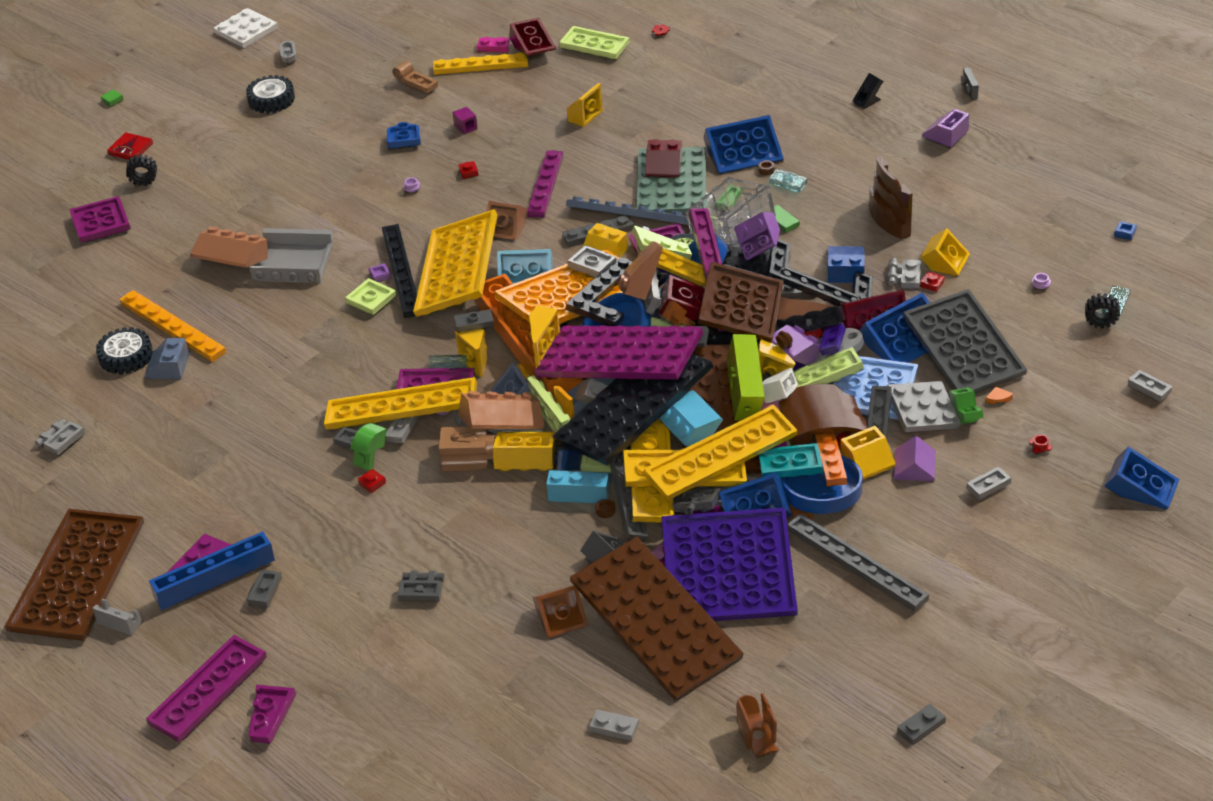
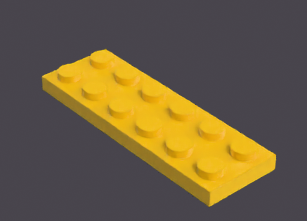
(637, 460)

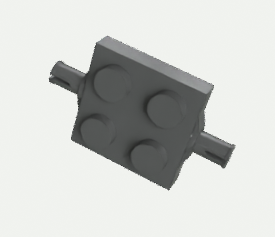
(701, 498)

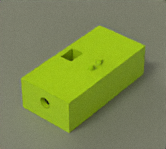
(745, 376)

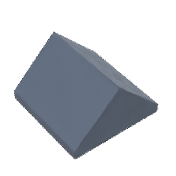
(512, 381)

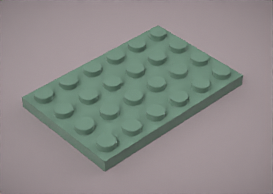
(673, 192)

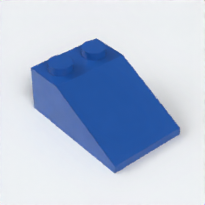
(844, 262)
(1141, 480)
(755, 495)

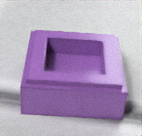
(379, 272)

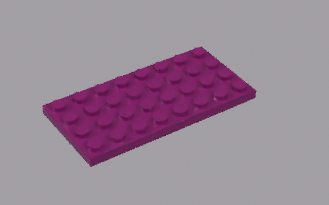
(619, 352)

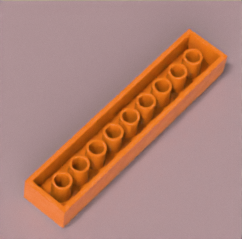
(516, 333)

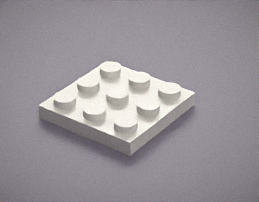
(245, 27)

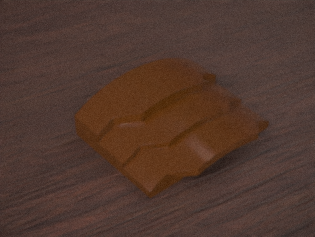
(890, 202)
(821, 410)

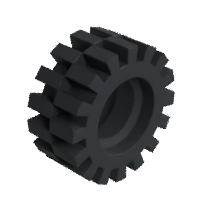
(138, 177)
(1100, 302)

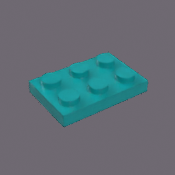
(791, 461)

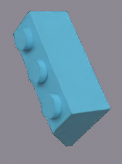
(524, 263)
(691, 419)
(578, 486)

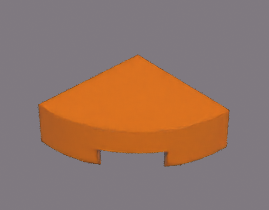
(999, 395)

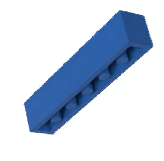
(212, 570)

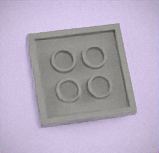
(923, 406)

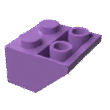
(948, 128)
(757, 234)

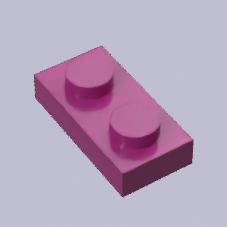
(493, 44)

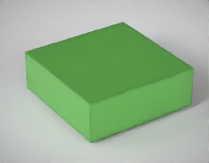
(112, 97)

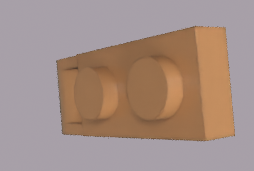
(405, 73)

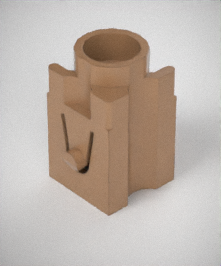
(465, 448)

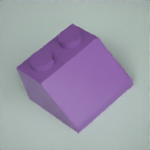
(803, 348)

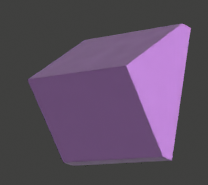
(915, 461)

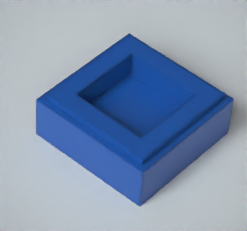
(1125, 230)

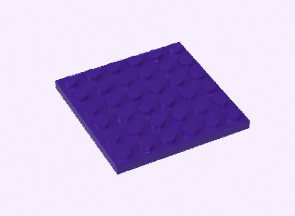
(733, 562)

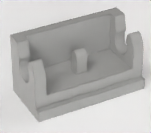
(117, 619)

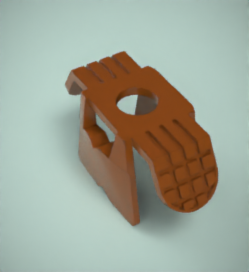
(750, 719)

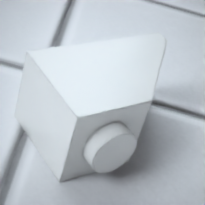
(779, 386)

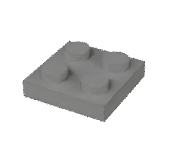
(591, 261)

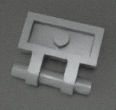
(910, 273)
(60, 436)

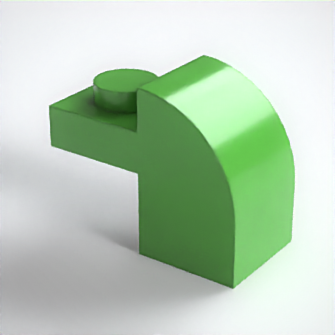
(965, 405)
(365, 443)

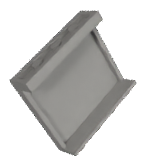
(294, 256)

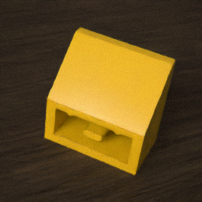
(869, 451)

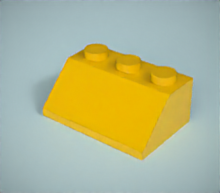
(524, 451)

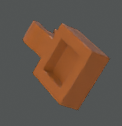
(675, 315)

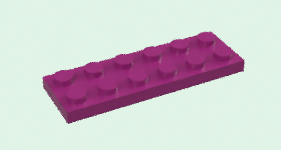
(206, 688)

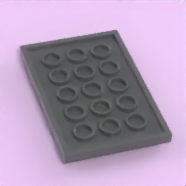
(964, 342)

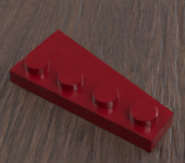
(865, 309)

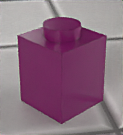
(465, 120)

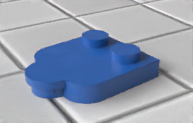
(403, 135)

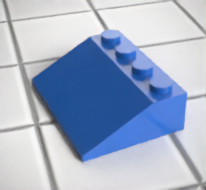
(742, 144)
(891, 335)

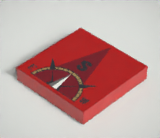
(129, 145)

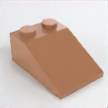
(640, 273)

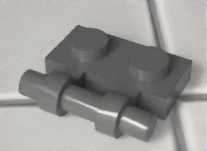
(421, 586)

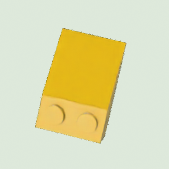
(544, 329)

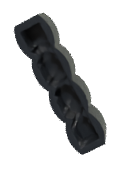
(815, 319)

